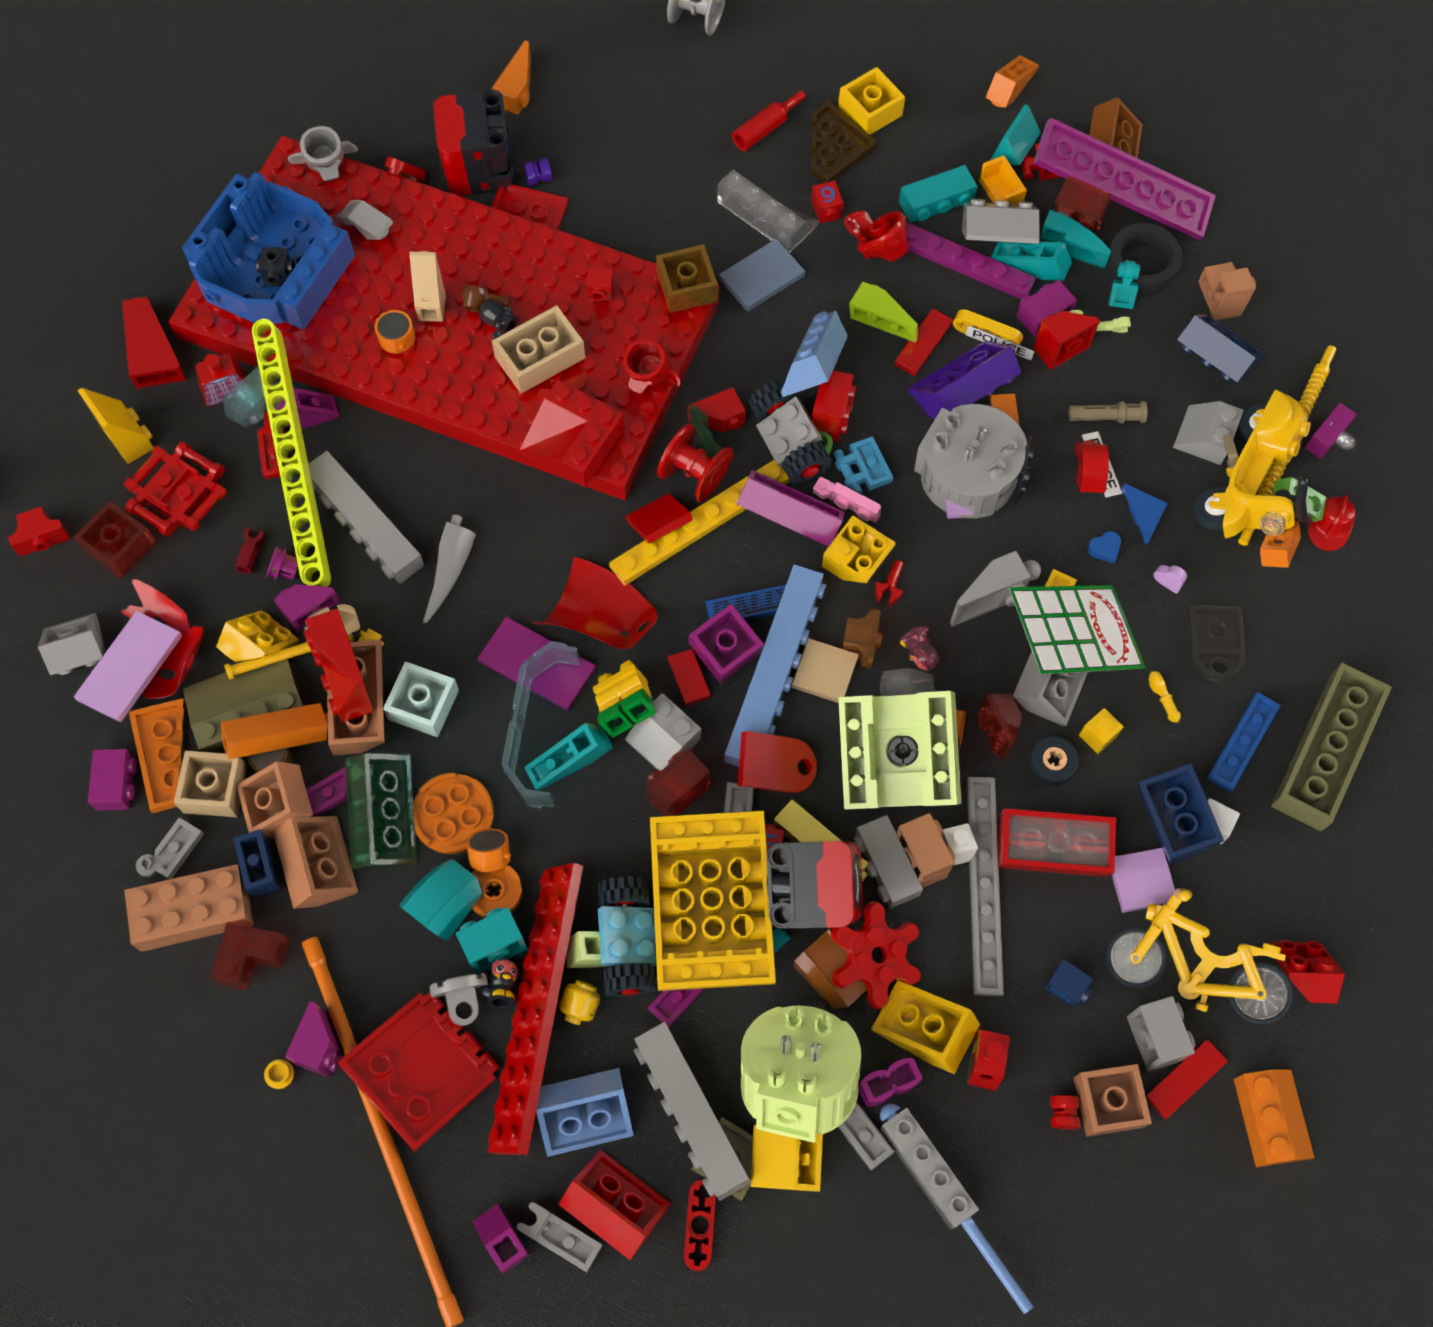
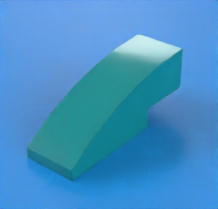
(1078, 240)

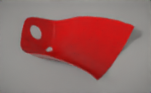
(602, 606)

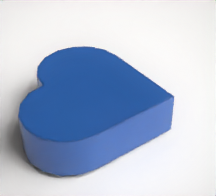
(1105, 547)

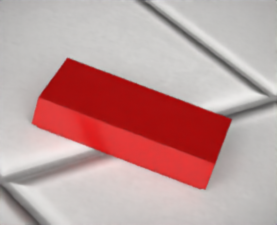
(688, 677)

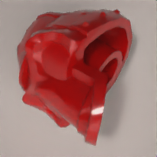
(882, 238)

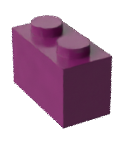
(1049, 300)
(112, 779)

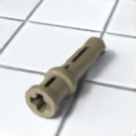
(1120, 412)

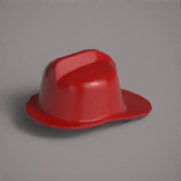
(1335, 525)

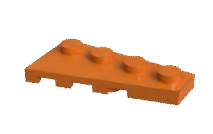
(159, 746)

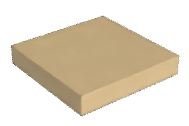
(825, 670)

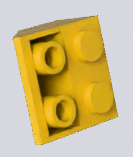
(785, 1162)

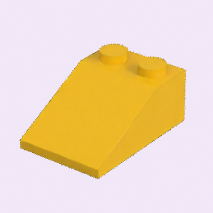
(119, 425)
(927, 1026)

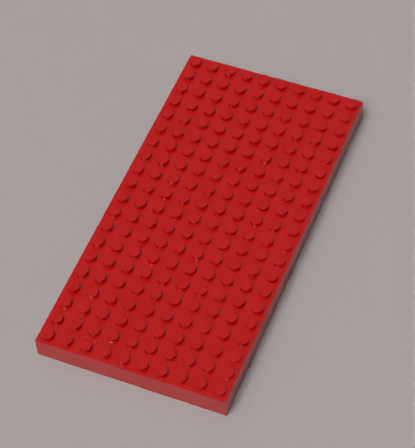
(451, 370)

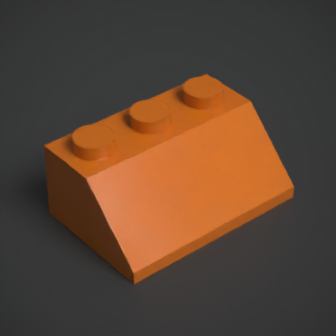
(1273, 1117)

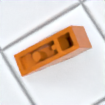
(515, 80)
(1010, 81)

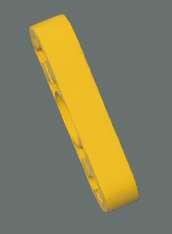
(967, 318)

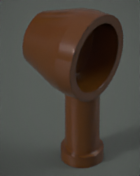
(474, 296)

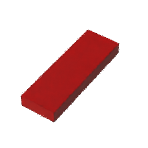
(929, 336)
(1186, 1079)

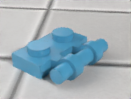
(869, 462)

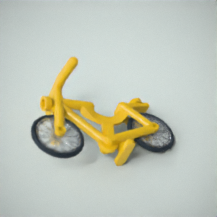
(1140, 958)

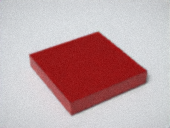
(659, 518)

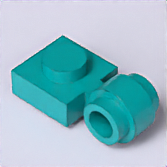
(1124, 292)

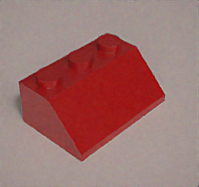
(614, 1204)

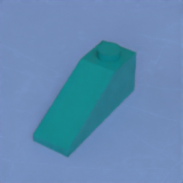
(1040, 260)
(569, 755)

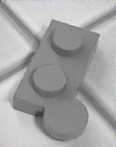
(171, 851)

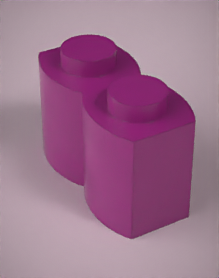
(897, 1080)

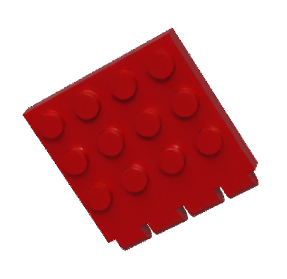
(419, 1069)

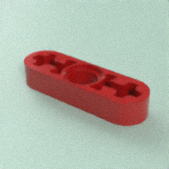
(690, 1248)

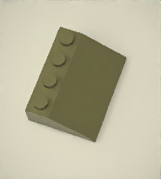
(246, 695)

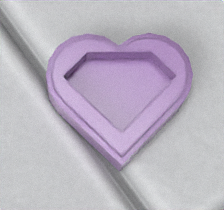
(1170, 577)

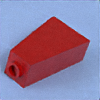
(148, 348)

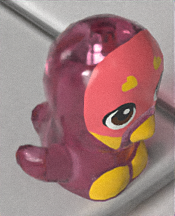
(920, 650)

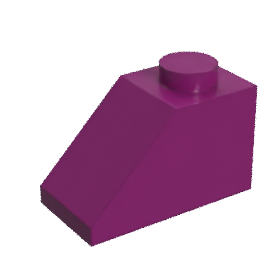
(313, 407)
(304, 600)

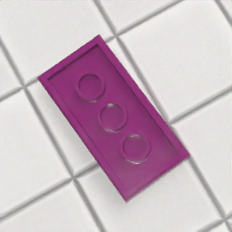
(516, 643)

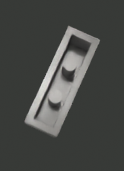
(887, 862)

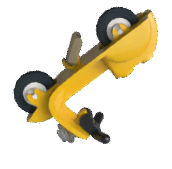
(1271, 434)

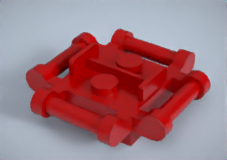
(175, 489)

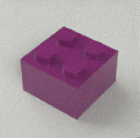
(725, 643)

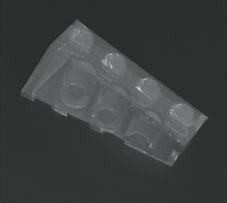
(764, 211)

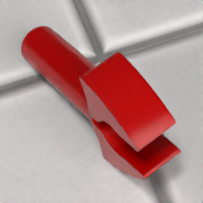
(890, 584)

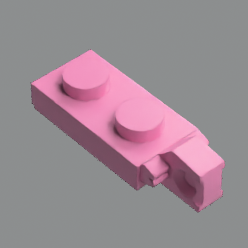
(847, 498)

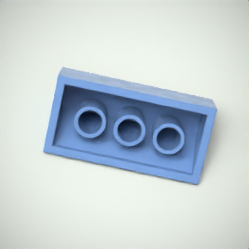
(816, 354)

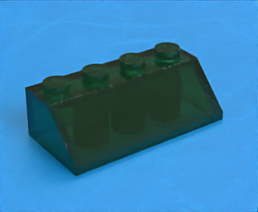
(380, 811)

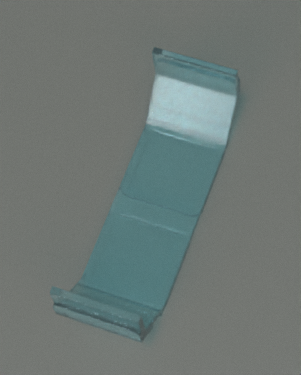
(538, 662)

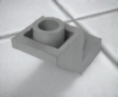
(366, 219)

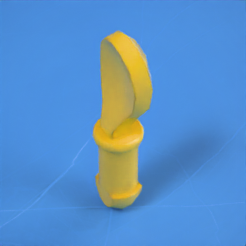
(1158, 686)

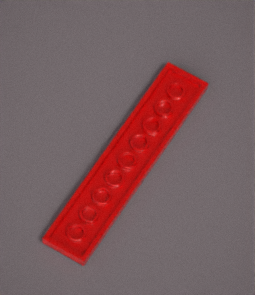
(535, 1011)

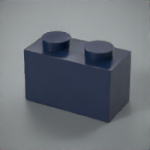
(256, 863)

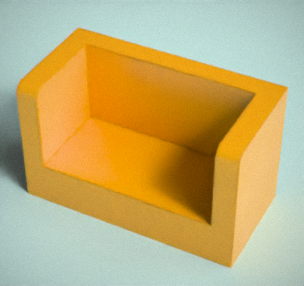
(1001, 181)

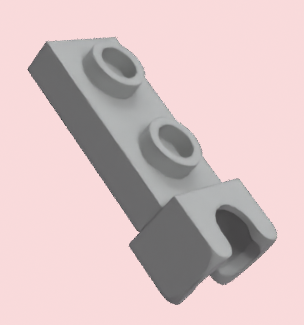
(561, 1238)

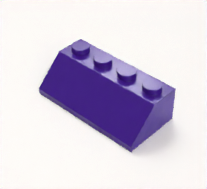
(966, 378)

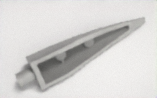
(452, 555)

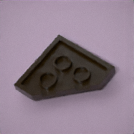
(836, 143)

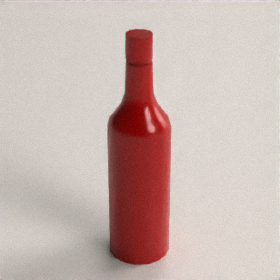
(764, 122)

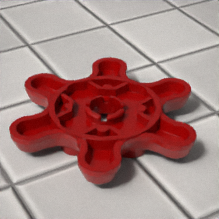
(859, 961)

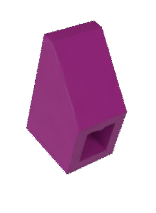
(500, 1239)

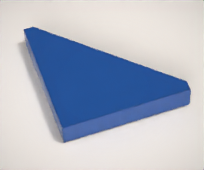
(1144, 509)

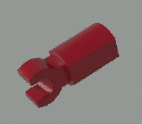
(249, 551)

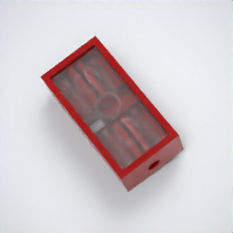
(1056, 842)

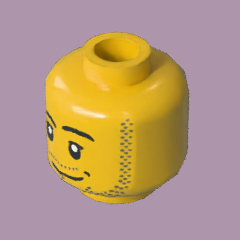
(579, 1002)

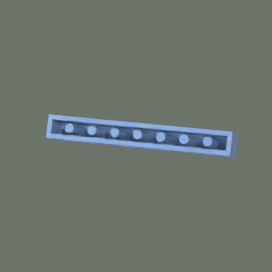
(778, 657)

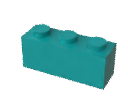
(937, 194)

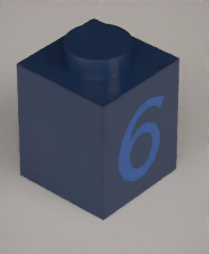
(1069, 984)

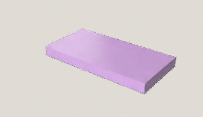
(128, 666)

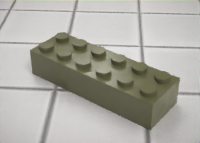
(1331, 747)

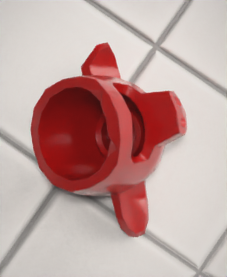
(647, 365)

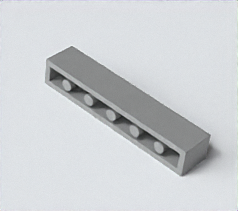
(364, 519)
(692, 1111)

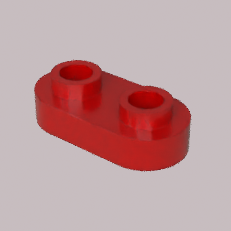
(399, 167)

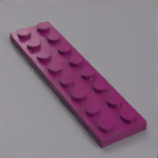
(1126, 178)

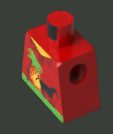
(989, 1059)

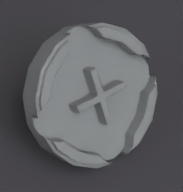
(458, 991)

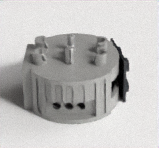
(974, 459)

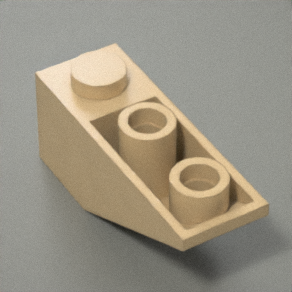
(427, 286)

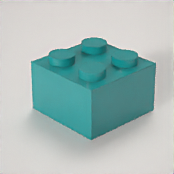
(491, 939)

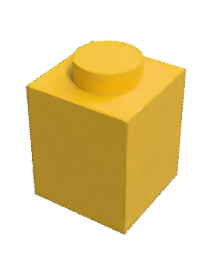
(1101, 731)

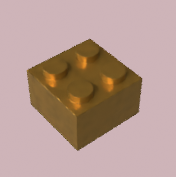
(687, 278)

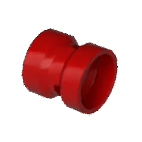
(1065, 1112)

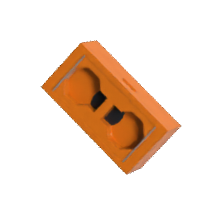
(1279, 549)

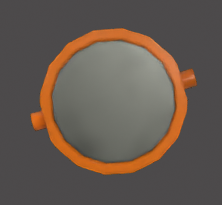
(395, 331)
(488, 850)

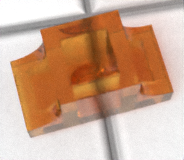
(863, 637)

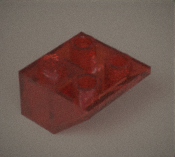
(1001, 720)

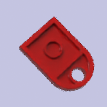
(772, 763)

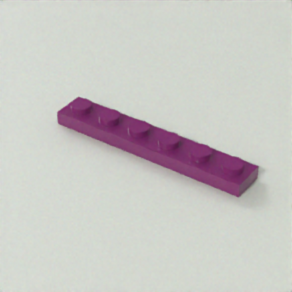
(969, 262)

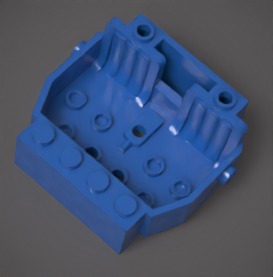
(266, 215)

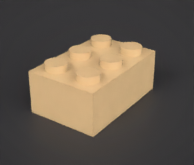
(538, 349)

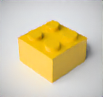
(871, 101)

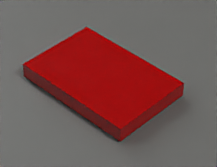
(532, 205)

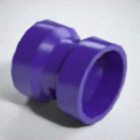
(532, 172)

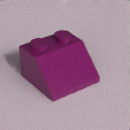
(315, 1043)

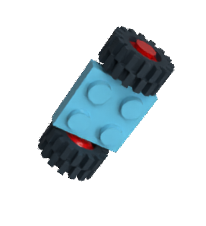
(627, 937)

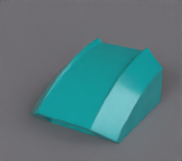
(443, 898)

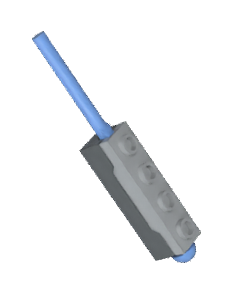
(942, 1188)

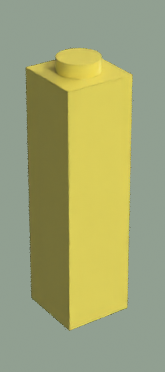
(803, 827)

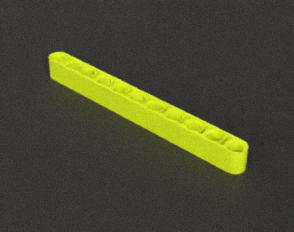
(283, 445)

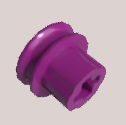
(282, 565)

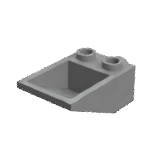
(992, 587)

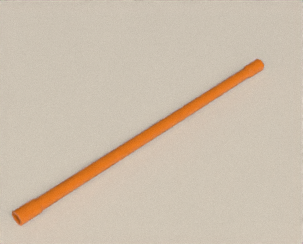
(445, 1298)

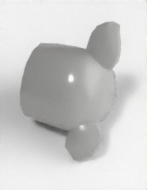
(322, 151)

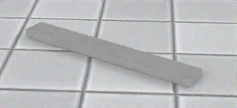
(985, 888)

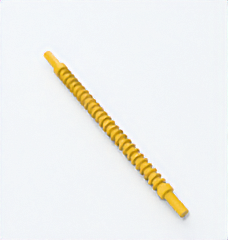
(1307, 400)

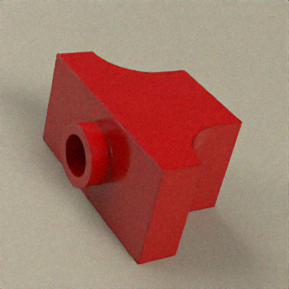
(37, 532)

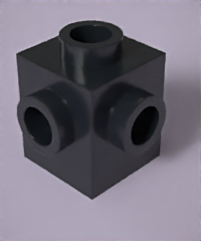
(274, 265)

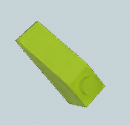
(878, 309)

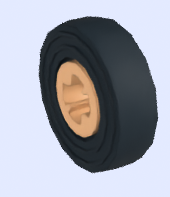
(1059, 748)

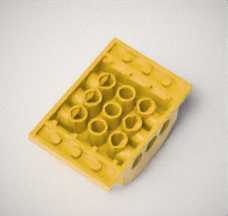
(711, 901)

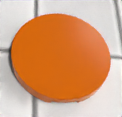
(450, 811)

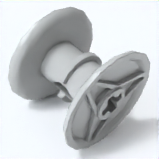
(710, 8)

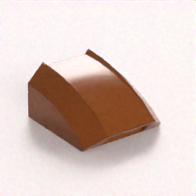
(817, 967)

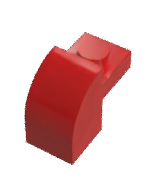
(1092, 466)

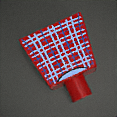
(218, 377)

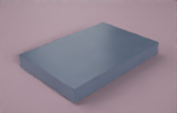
(761, 275)

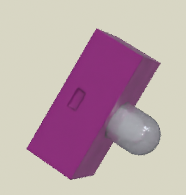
(1333, 432)

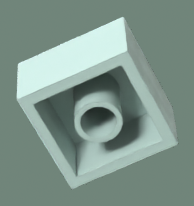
(421, 699)

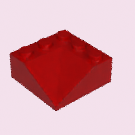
(572, 433)
(342, 676)

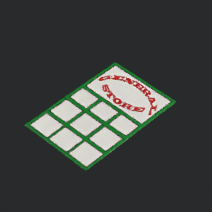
(1076, 628)

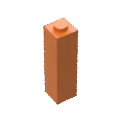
(274, 731)

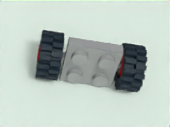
(789, 433)

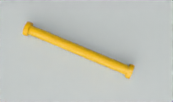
(269, 659)

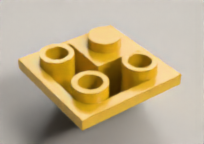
(857, 552)
(254, 637)

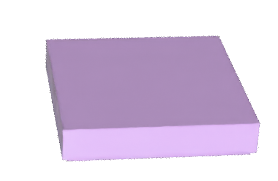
(1142, 880)

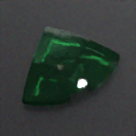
(702, 432)

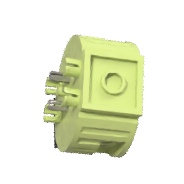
(799, 1070)

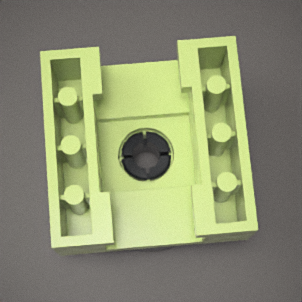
(869, 750)

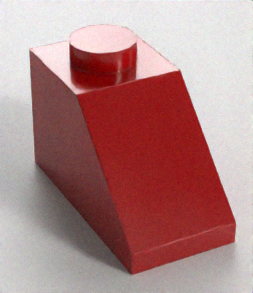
(722, 410)

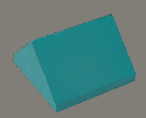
(1018, 138)

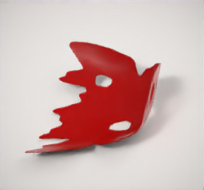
(186, 650)

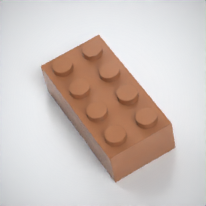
(187, 908)

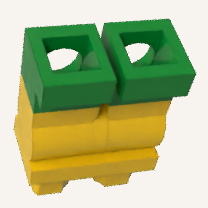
(621, 697)

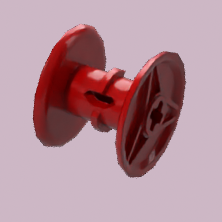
(694, 462)

